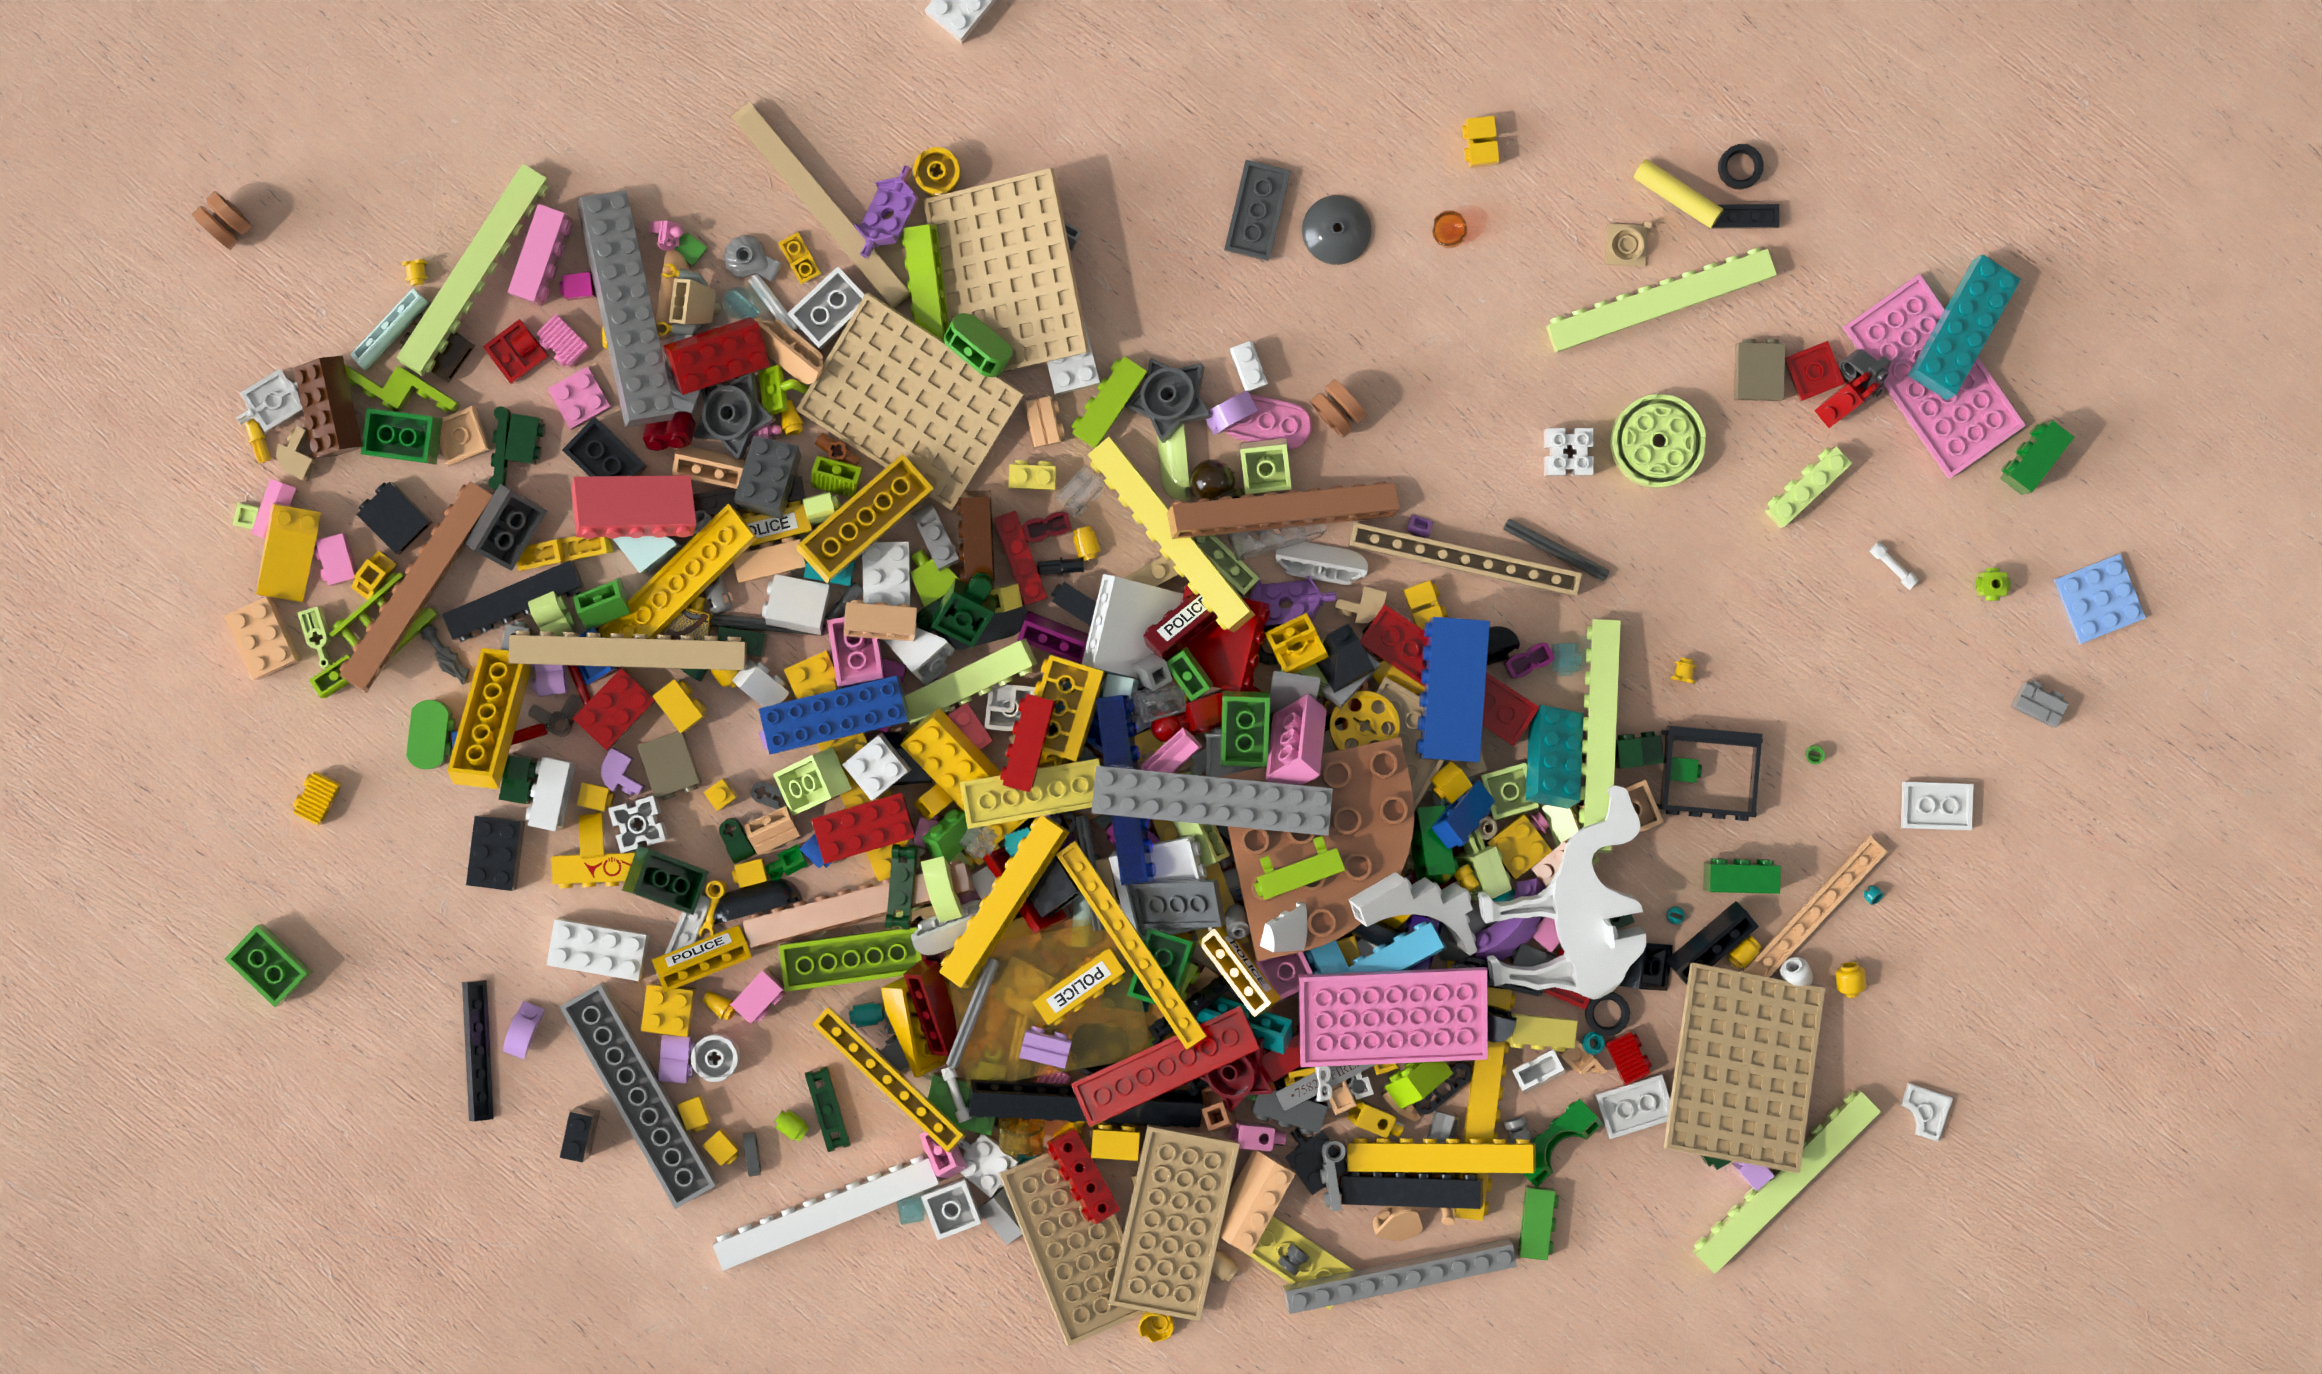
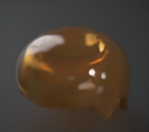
(1449, 229)

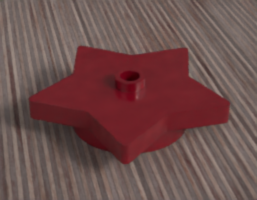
(1241, 1079)

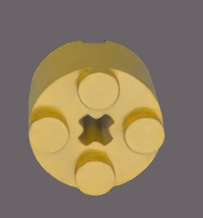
(929, 161)

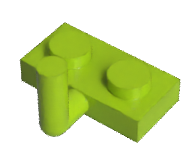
(774, 389)

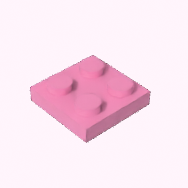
(579, 398)

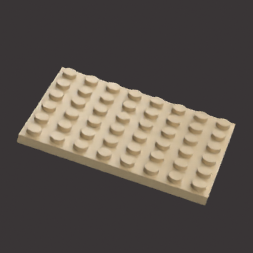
(1012, 265)
(907, 393)
(1744, 1068)

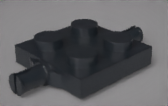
(1308, 1160)

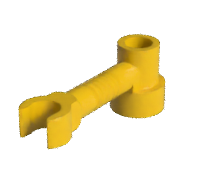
(1466, 878)
(715, 895)

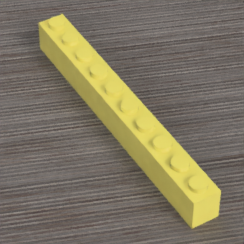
(1185, 552)

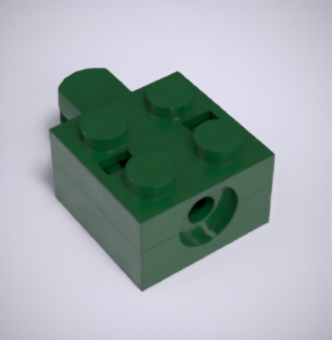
(966, 609)

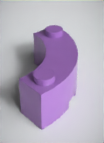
(1510, 933)

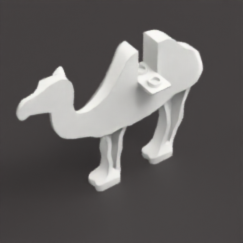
(1581, 905)

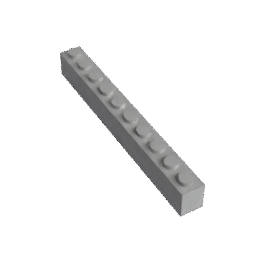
(1399, 1276)

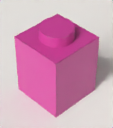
(577, 286)

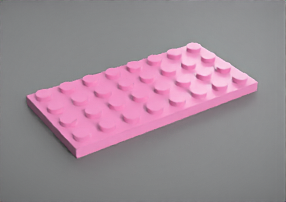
(1951, 429)
(1393, 1017)

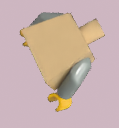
(691, 302)

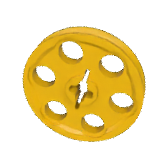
(1365, 713)

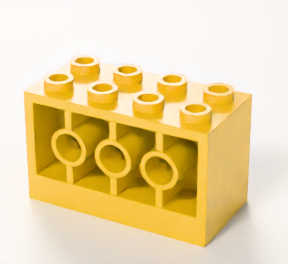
(1078, 702)

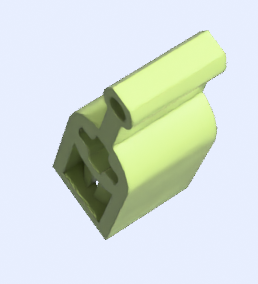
(314, 623)

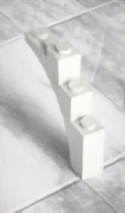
(1398, 897)

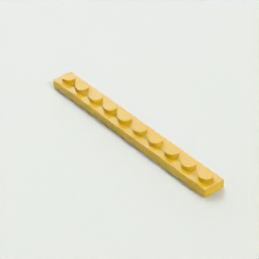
(1131, 945)

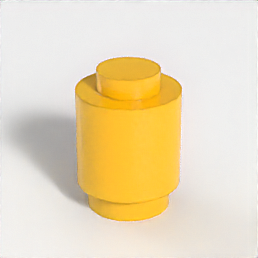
(1086, 543)
(1744, 953)

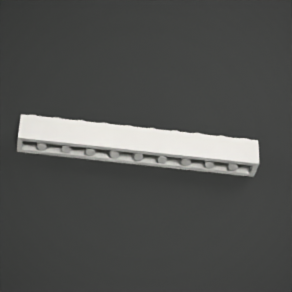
(825, 1213)

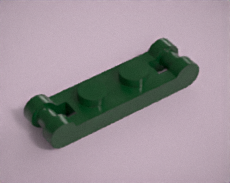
(500, 438)
(901, 886)
(827, 1109)

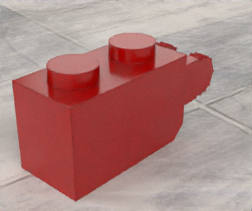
(1844, 400)

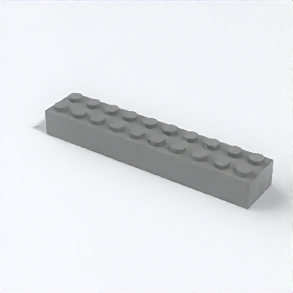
(625, 308)
(1212, 800)
(639, 1095)

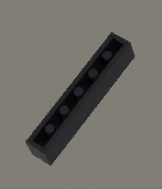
(511, 601)
(1412, 1190)

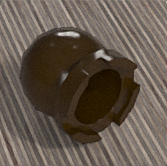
(1213, 480)

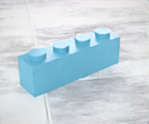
(1404, 952)
(1327, 959)

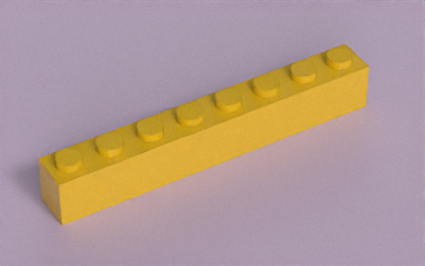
(1004, 901)
(889, 1079)
(1441, 1156)

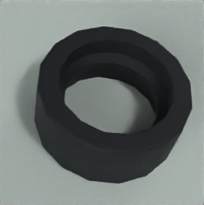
(1754, 155)
(1619, 1026)

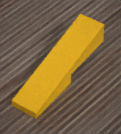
(562, 550)

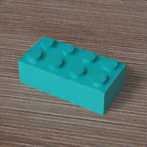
(1554, 757)

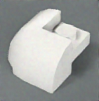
(1004, 705)

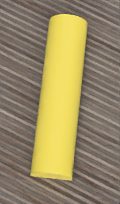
(1678, 193)

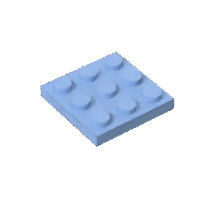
(2099, 598)

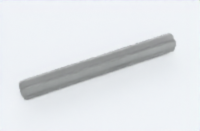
(972, 1012)

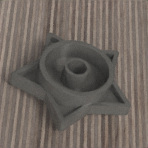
(1164, 383)
(733, 414)

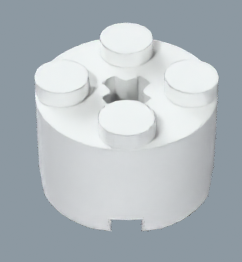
(706, 1067)

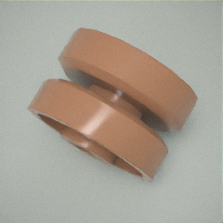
(224, 217)
(1336, 410)

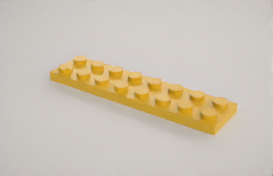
(684, 576)

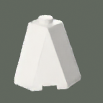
(924, 655)

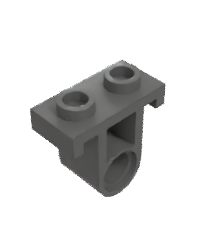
(1860, 362)

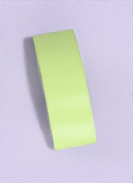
(940, 889)

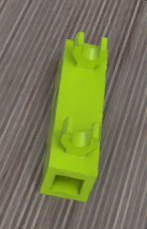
(1298, 874)

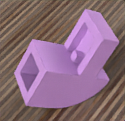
(1231, 412)
(614, 770)
(522, 1030)

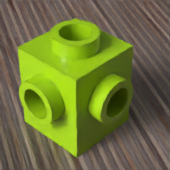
(1984, 586)

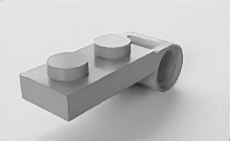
(935, 537)
(1329, 1176)

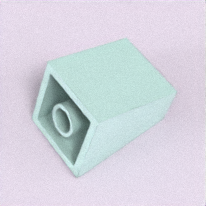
(647, 551)

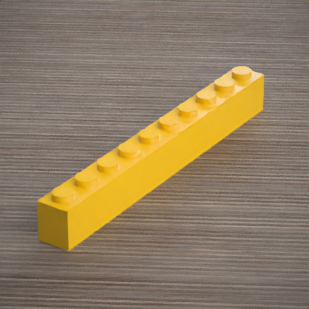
(1484, 1097)

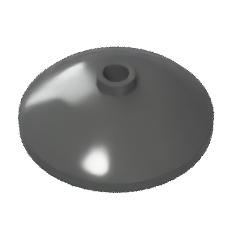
(1333, 246)

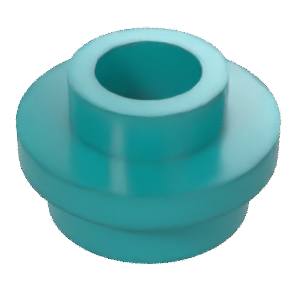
(1599, 1043)

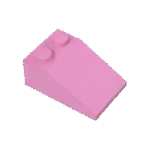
(854, 658)

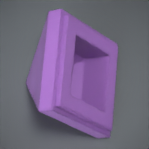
(1419, 526)

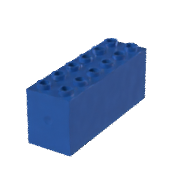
(1453, 689)
(834, 715)

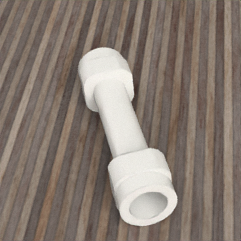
(1879, 551)
(962, 1112)

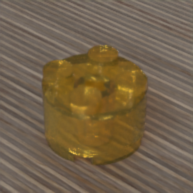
(1021, 1136)

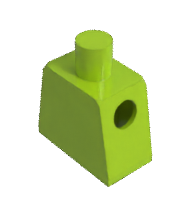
(928, 580)

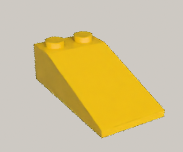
(288, 552)
(908, 1028)

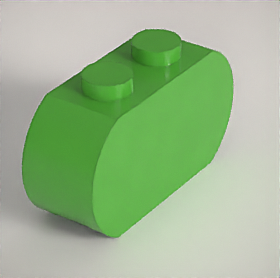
(978, 345)
(430, 734)

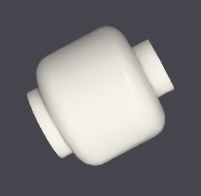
(1796, 971)

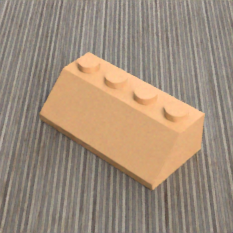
(1254, 1200)

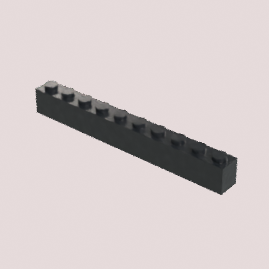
(1059, 1102)

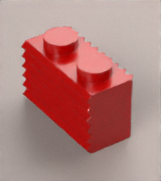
(1628, 1057)

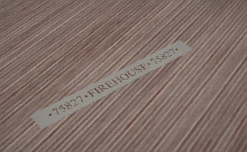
(1308, 1086)

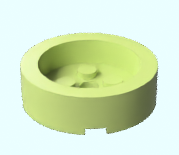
(1633, 441)

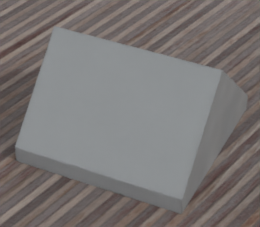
(1001, 1217)

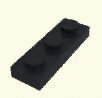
(1748, 216)

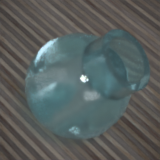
(739, 303)

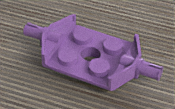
(892, 196)
(1302, 594)

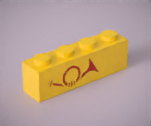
(607, 869)

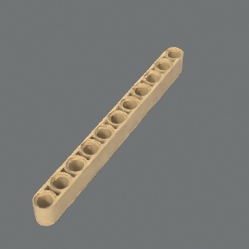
(820, 204)

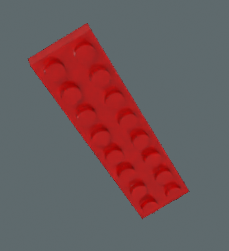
(1401, 646)
(1164, 1068)

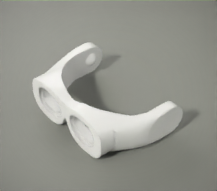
(1323, 1097)

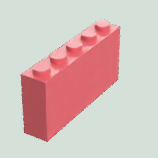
(633, 506)

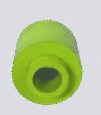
(791, 1125)

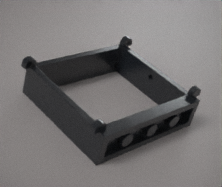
(1715, 737)
(1195, 1003)

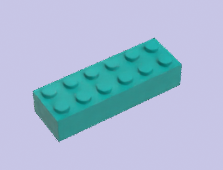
(1964, 327)

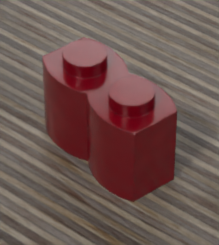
(672, 433)
(1040, 529)

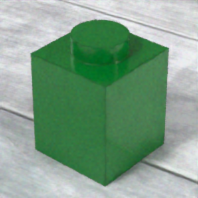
(1685, 769)

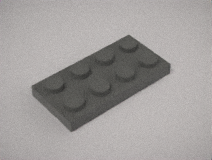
(1257, 210)
(1178, 904)

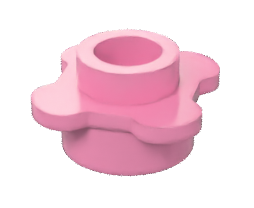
(1539, 822)

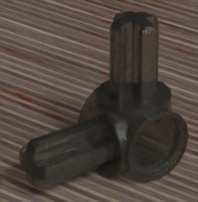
(549, 719)

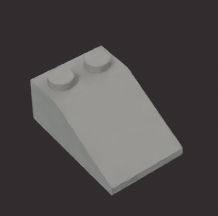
(1289, 687)

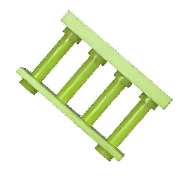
(424, 619)

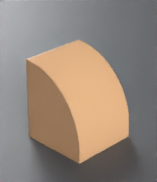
(1205, 977)

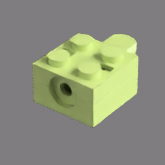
(1487, 866)

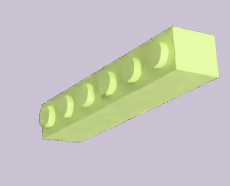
(971, 680)

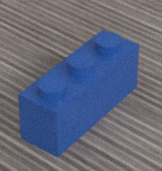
(1463, 816)

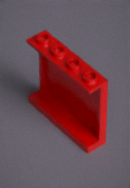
(1231, 656)

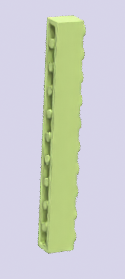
(472, 270)
(1661, 300)
(1600, 722)
(1762, 1205)

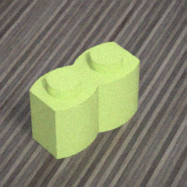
(820, 507)
(551, 614)

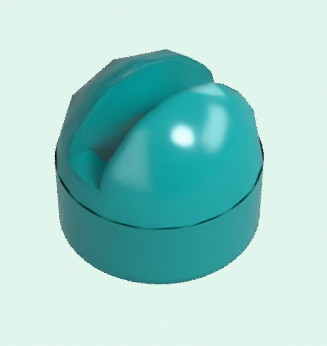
(1874, 895)
(1673, 920)

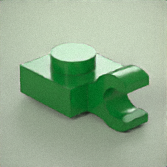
(789, 862)

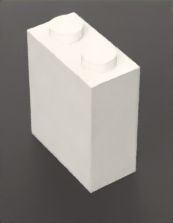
(796, 604)

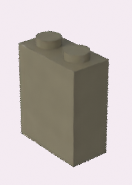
(1759, 370)
(669, 765)

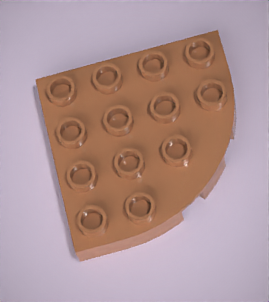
(1367, 825)

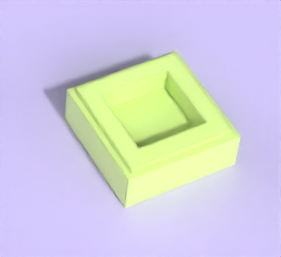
(245, 515)

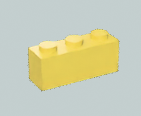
(1543, 1031)

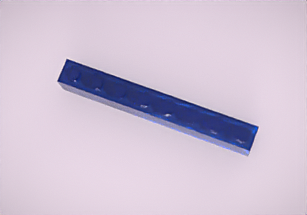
(1120, 751)

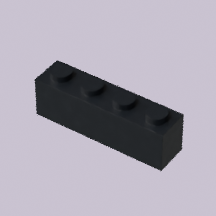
(1713, 940)

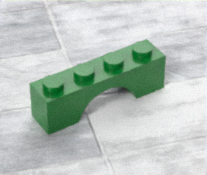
(1575, 1122)

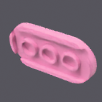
(1273, 421)

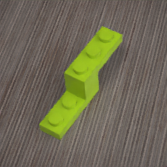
(400, 388)

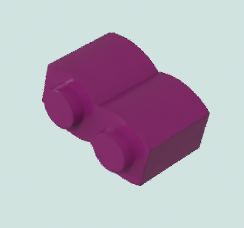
(1523, 663)

